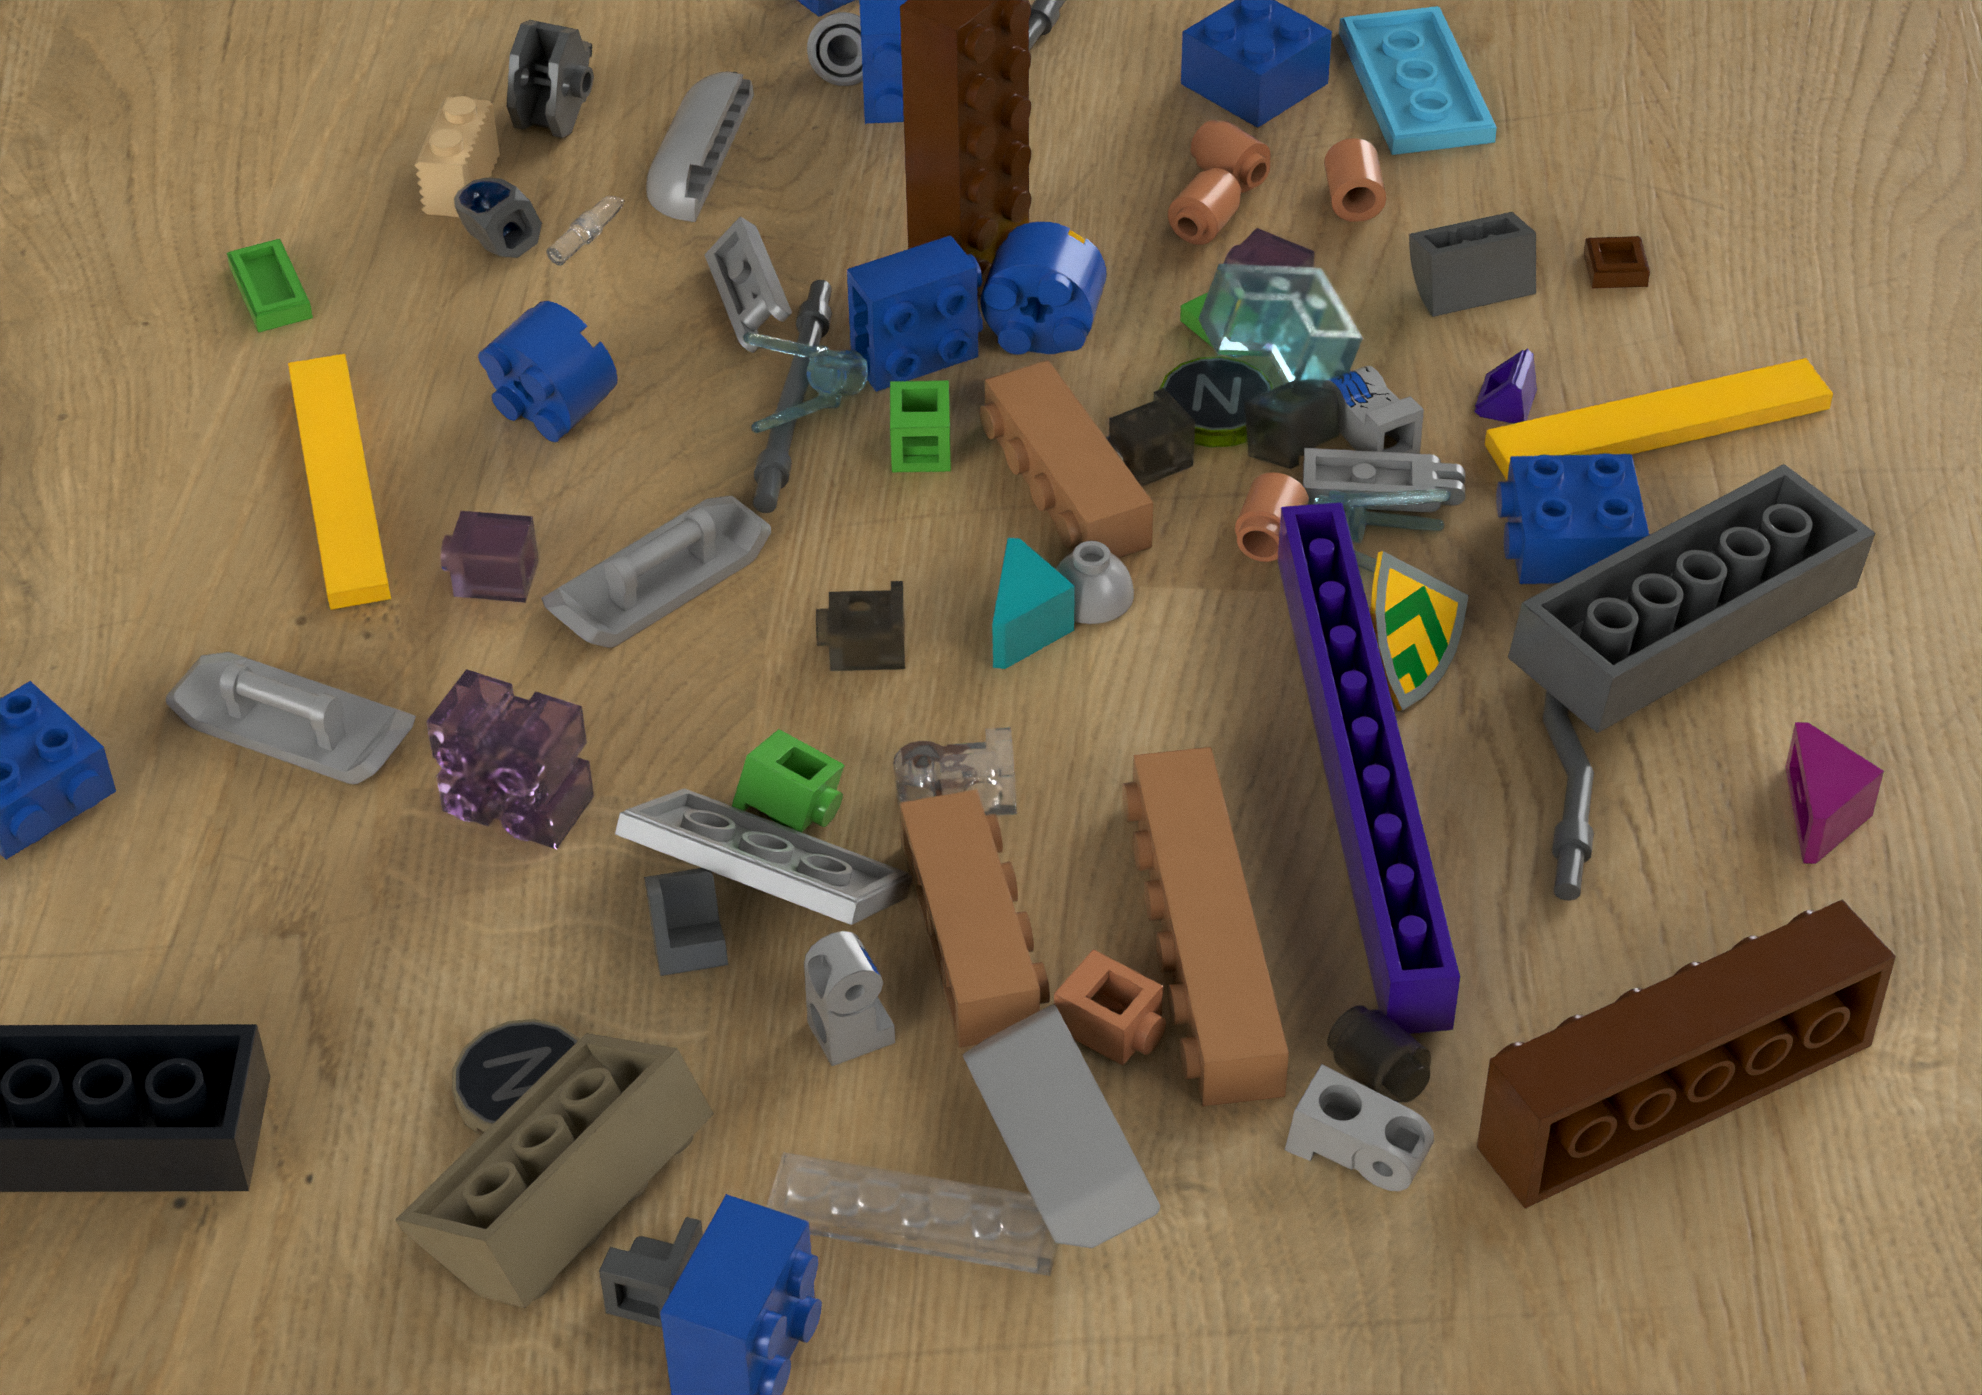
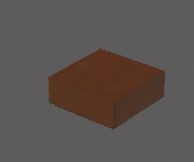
(1616, 262)

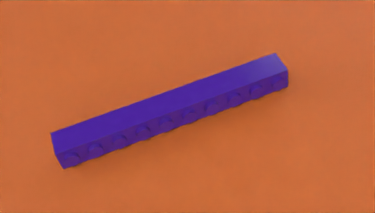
(1367, 772)

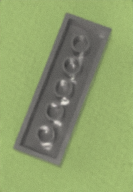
(1689, 597)

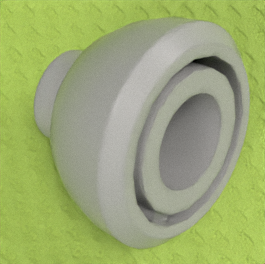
(836, 49)
(1100, 582)

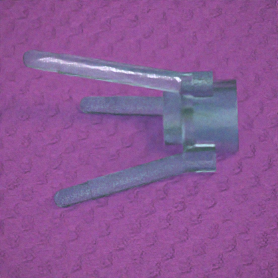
(829, 373)
(1358, 517)

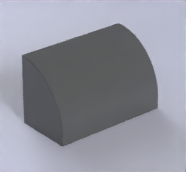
(1474, 263)

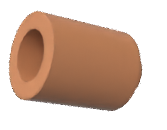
(1355, 180)

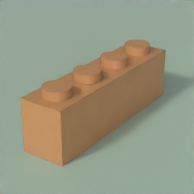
(1066, 460)
(971, 915)

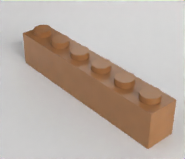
(1207, 928)

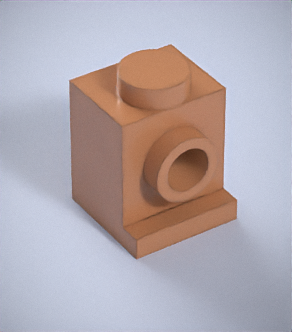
(1111, 1008)

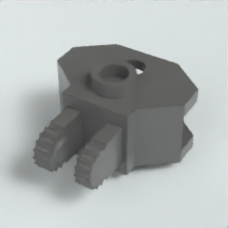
(548, 77)

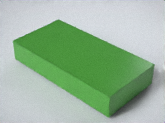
(269, 285)

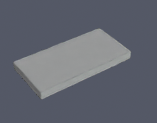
(765, 855)

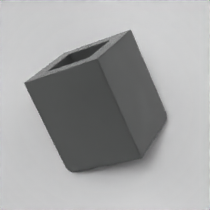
(685, 921)
(641, 1279)

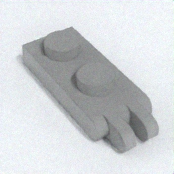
(1381, 472)

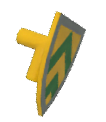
(1415, 627)

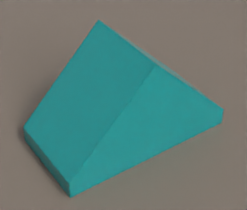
(1031, 605)

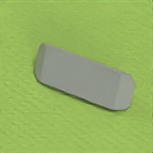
(660, 571)
(288, 716)
(1061, 1131)

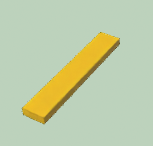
(1667, 415)
(338, 482)

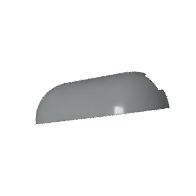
(697, 144)

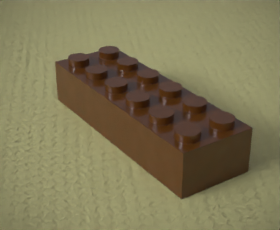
(966, 122)
(1682, 1051)

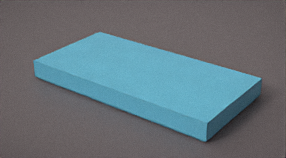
(1416, 80)

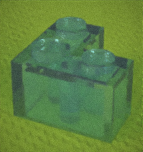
(1281, 315)

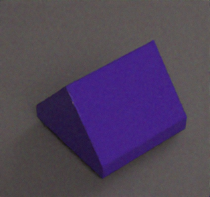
(1509, 390)

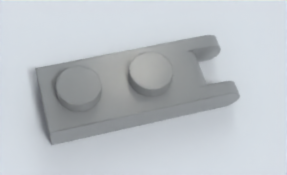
(746, 280)

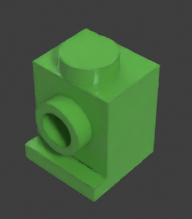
(920, 426)
(790, 782)

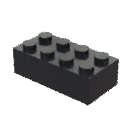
(130, 1107)

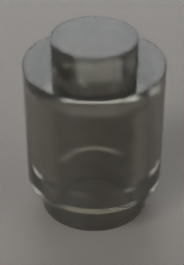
(1379, 1054)

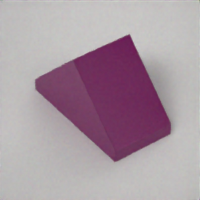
(1828, 789)

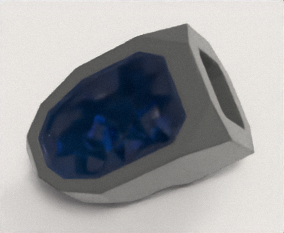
(498, 216)

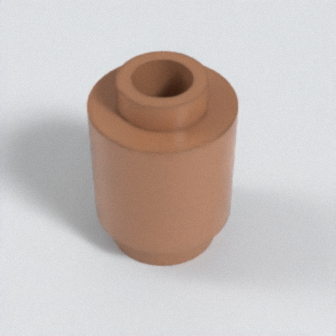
(1233, 150)
(1205, 206)
(1260, 515)

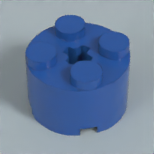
(1043, 289)
(548, 370)

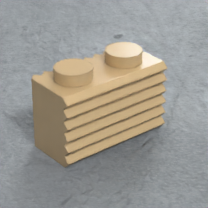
(456, 152)

